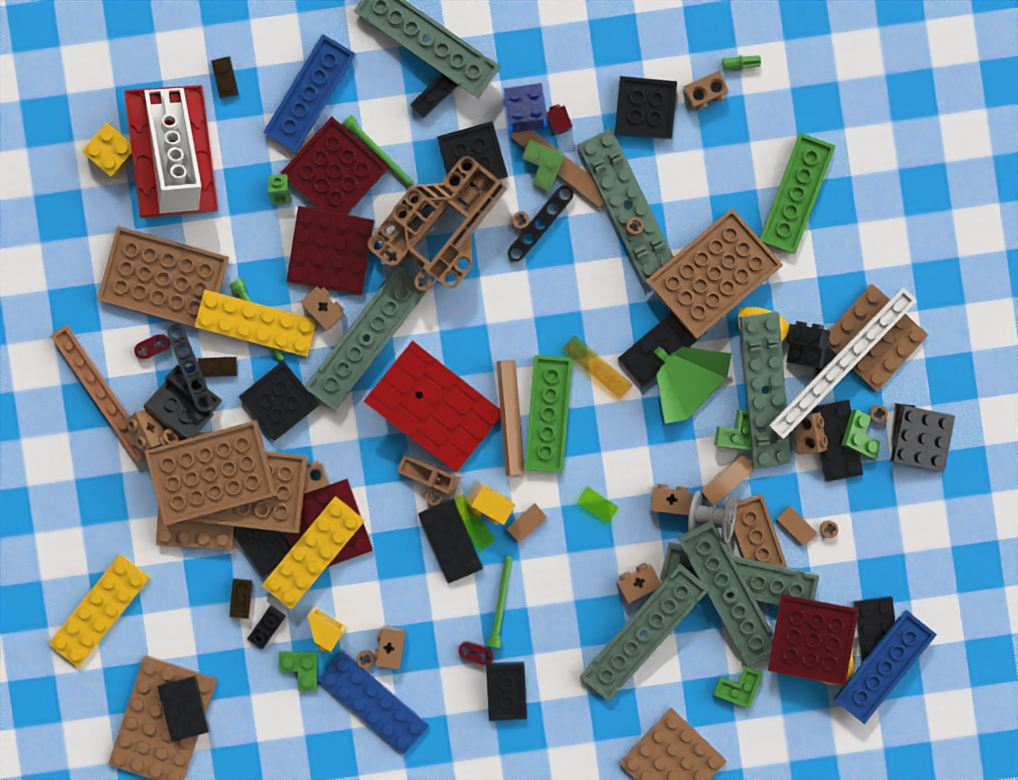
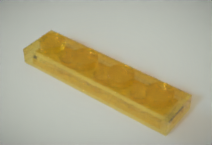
(597, 366)

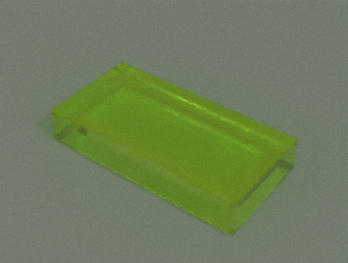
(597, 504)

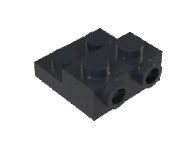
(807, 344)

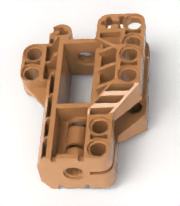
(443, 195)

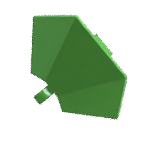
(689, 379)

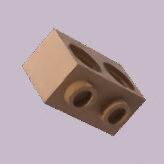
(703, 86)
(804, 434)
(310, 483)

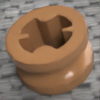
(515, 223)
(639, 229)
(882, 417)
(163, 439)
(429, 500)
(833, 532)
(367, 664)

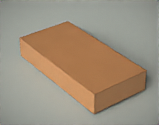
(527, 522)
(796, 525)

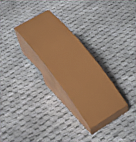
(429, 475)
(727, 479)

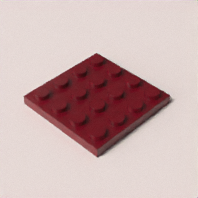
(334, 169)
(330, 250)
(314, 504)
(813, 639)

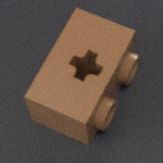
(312, 304)
(144, 430)
(660, 504)
(633, 591)
(391, 658)

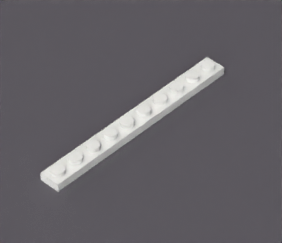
(842, 363)

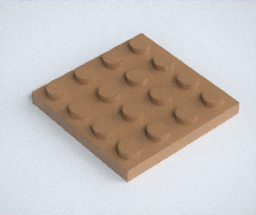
(889, 351)
(672, 752)

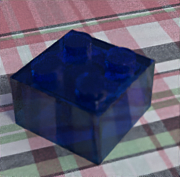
(525, 108)

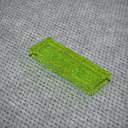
(476, 528)

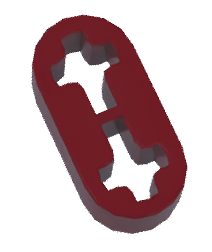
(154, 350)
(477, 648)

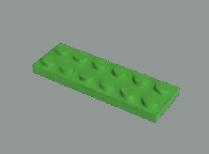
(797, 193)
(548, 413)

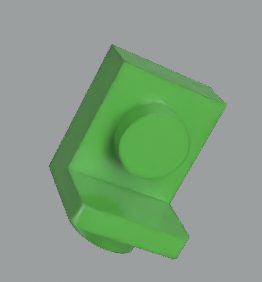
(278, 189)

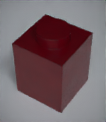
(559, 119)

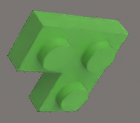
(548, 162)
(735, 437)
(856, 438)
(305, 664)
(741, 692)

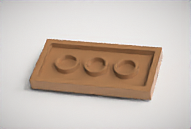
(756, 532)

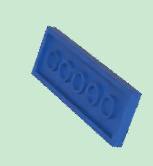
(309, 93)
(885, 666)
(373, 702)

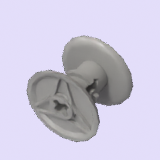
(721, 517)

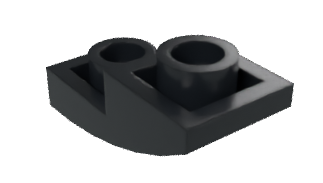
(266, 627)

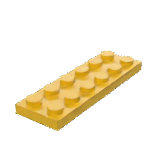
(255, 323)
(313, 552)
(99, 610)

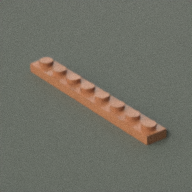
(96, 386)

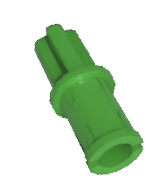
(741, 62)

